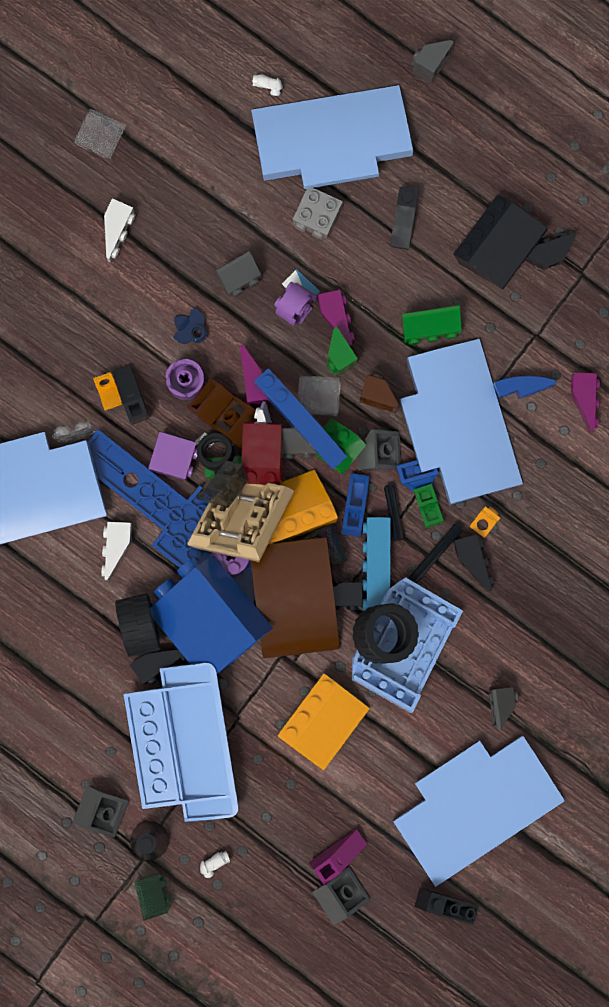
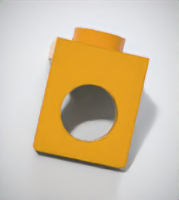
(108, 393)
(490, 516)

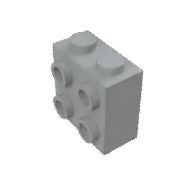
(317, 213)

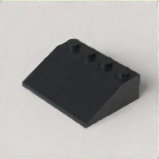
(500, 242)

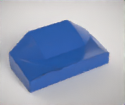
(411, 475)

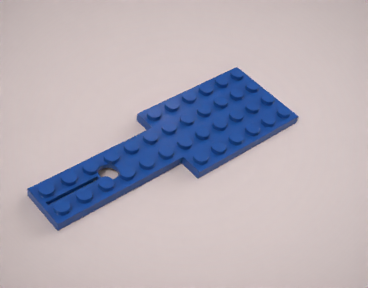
(159, 504)

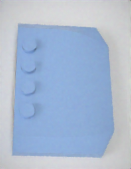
(405, 679)

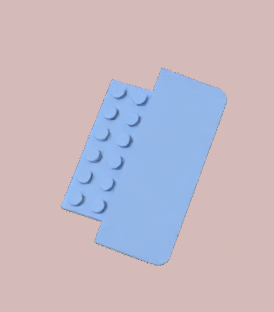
(183, 744)

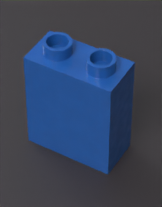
(208, 614)

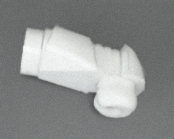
(266, 82)
(213, 863)

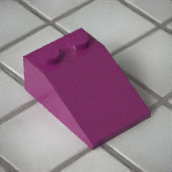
(251, 373)

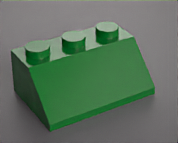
(431, 325)

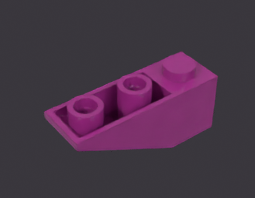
(333, 312)
(584, 395)
(338, 856)

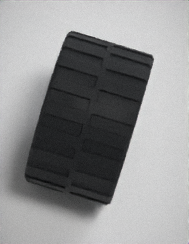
(137, 625)
(406, 629)

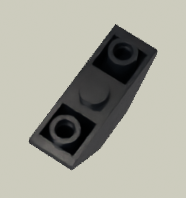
(551, 252)

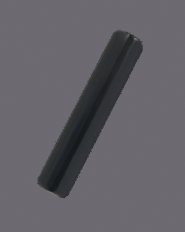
(394, 515)

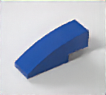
(522, 386)
(355, 505)

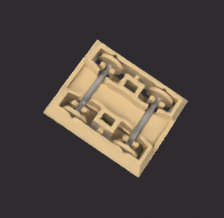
(244, 526)

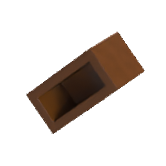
(210, 402)

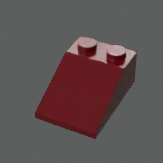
(263, 452)

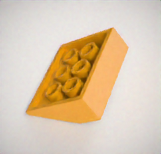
(307, 509)
(323, 722)

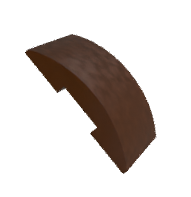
(296, 598)

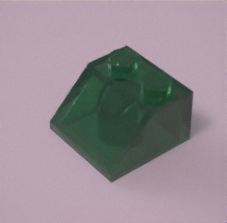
(152, 896)

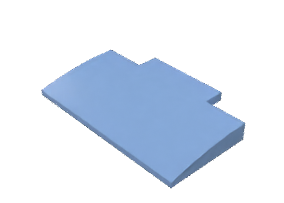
(332, 136)
(459, 422)
(46, 487)
(475, 806)

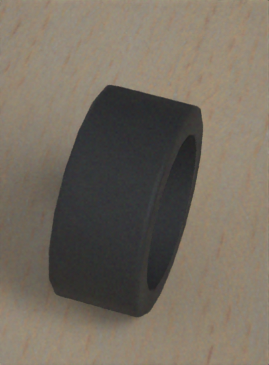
(210, 439)

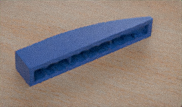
(299, 418)

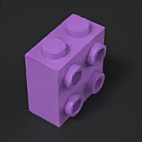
(173, 456)

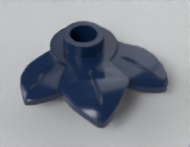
(188, 326)

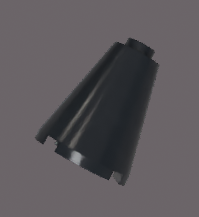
(149, 840)

